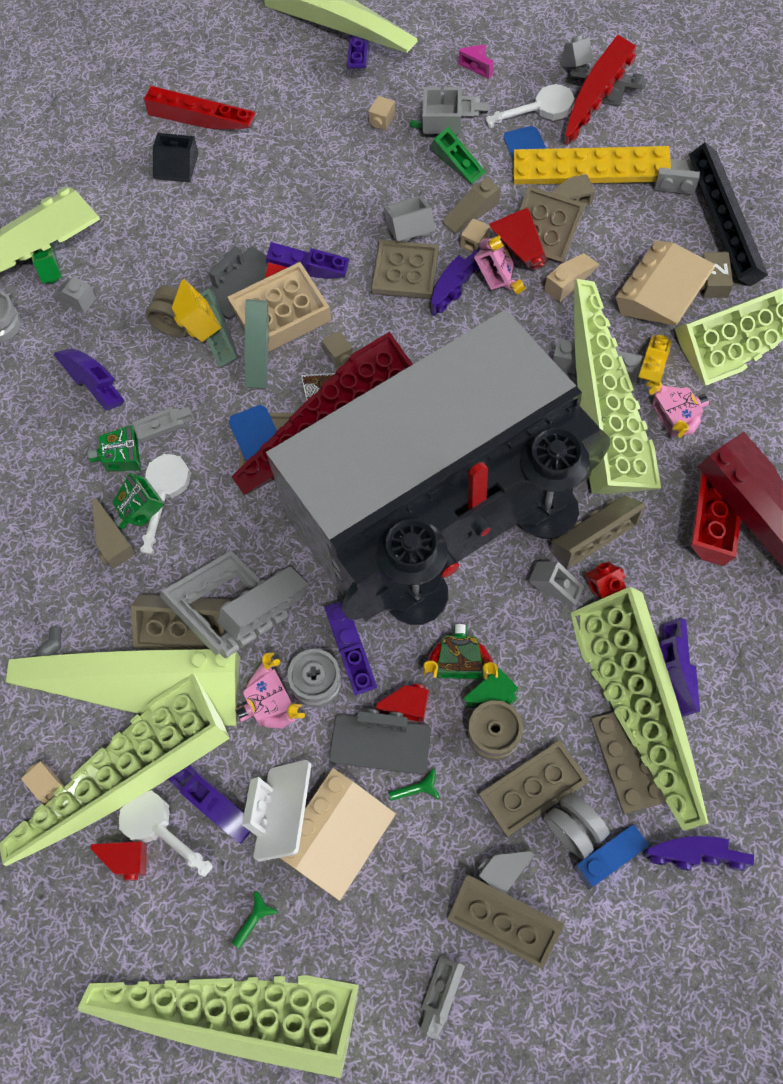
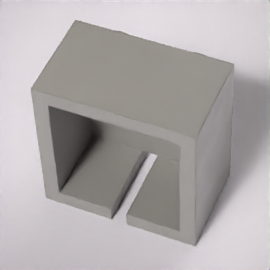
(439, 117)
(409, 218)

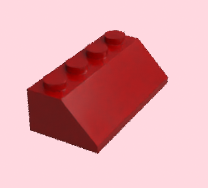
(715, 526)

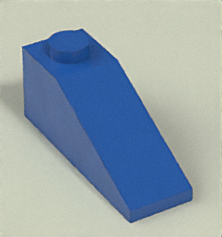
(611, 856)

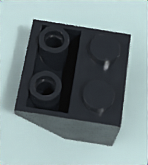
(174, 157)

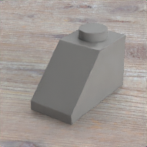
(577, 52)
(75, 294)
(557, 582)
(503, 869)

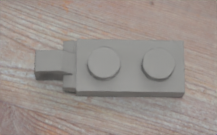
(470, 105)
(161, 423)
(440, 996)

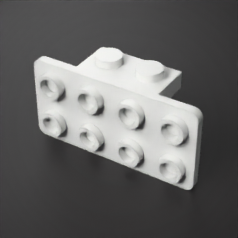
(277, 810)

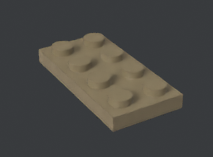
(628, 774)
(533, 788)
(505, 921)

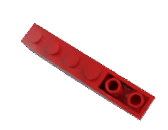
(599, 83)
(195, 110)

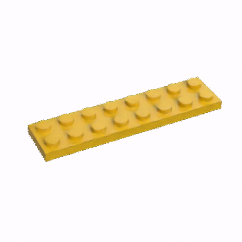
(599, 164)

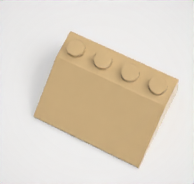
(664, 284)
(293, 304)
(338, 834)

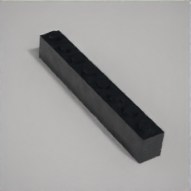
(728, 215)

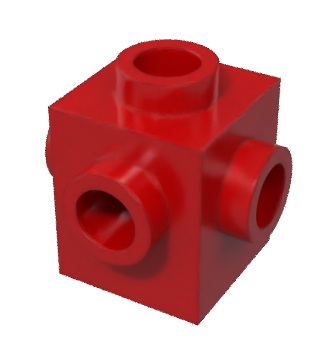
(606, 580)

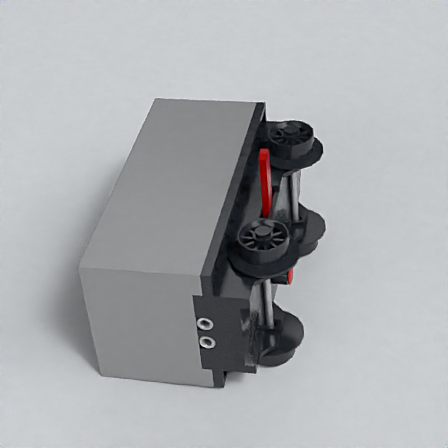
(438, 469)

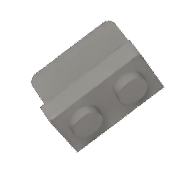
(678, 179)

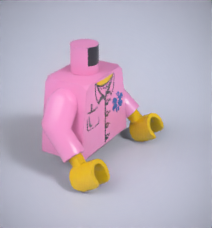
(497, 265)
(677, 408)
(268, 698)

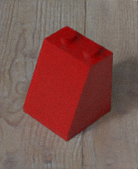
(521, 238)

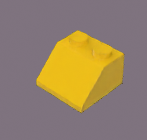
(194, 312)

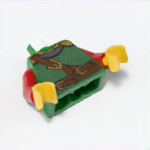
(460, 657)

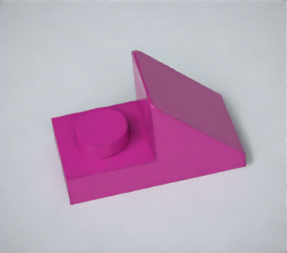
(475, 59)

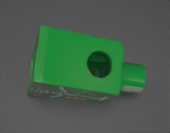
(118, 450)
(136, 502)

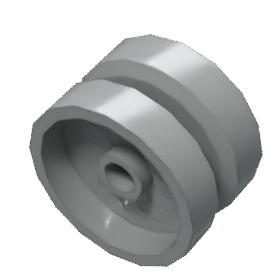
(9, 318)
(314, 664)
(576, 825)

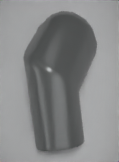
(52, 645)

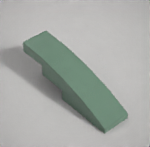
(221, 341)
(256, 343)

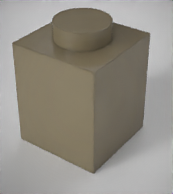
(337, 349)

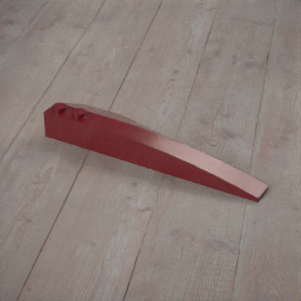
(357, 376)
(750, 488)

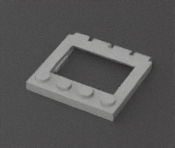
(202, 582)

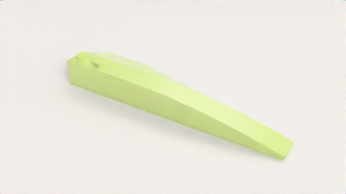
(350, 18)
(50, 221)
(729, 338)
(608, 400)
(631, 670)
(131, 677)
(157, 745)
(252, 1019)

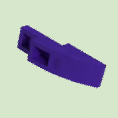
(358, 52)
(316, 262)
(450, 282)
(92, 374)
(350, 650)
(677, 660)
(211, 802)
(689, 851)

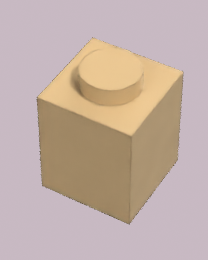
(382, 113)
(474, 234)
(41, 782)

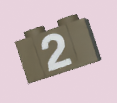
(720, 280)

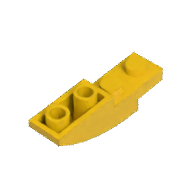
(655, 358)

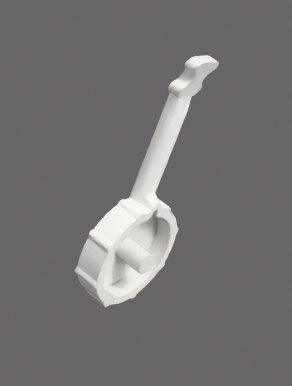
(551, 103)
(169, 478)
(147, 819)

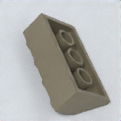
(597, 531)
(161, 628)

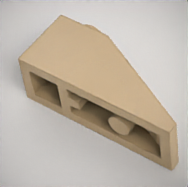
(561, 280)

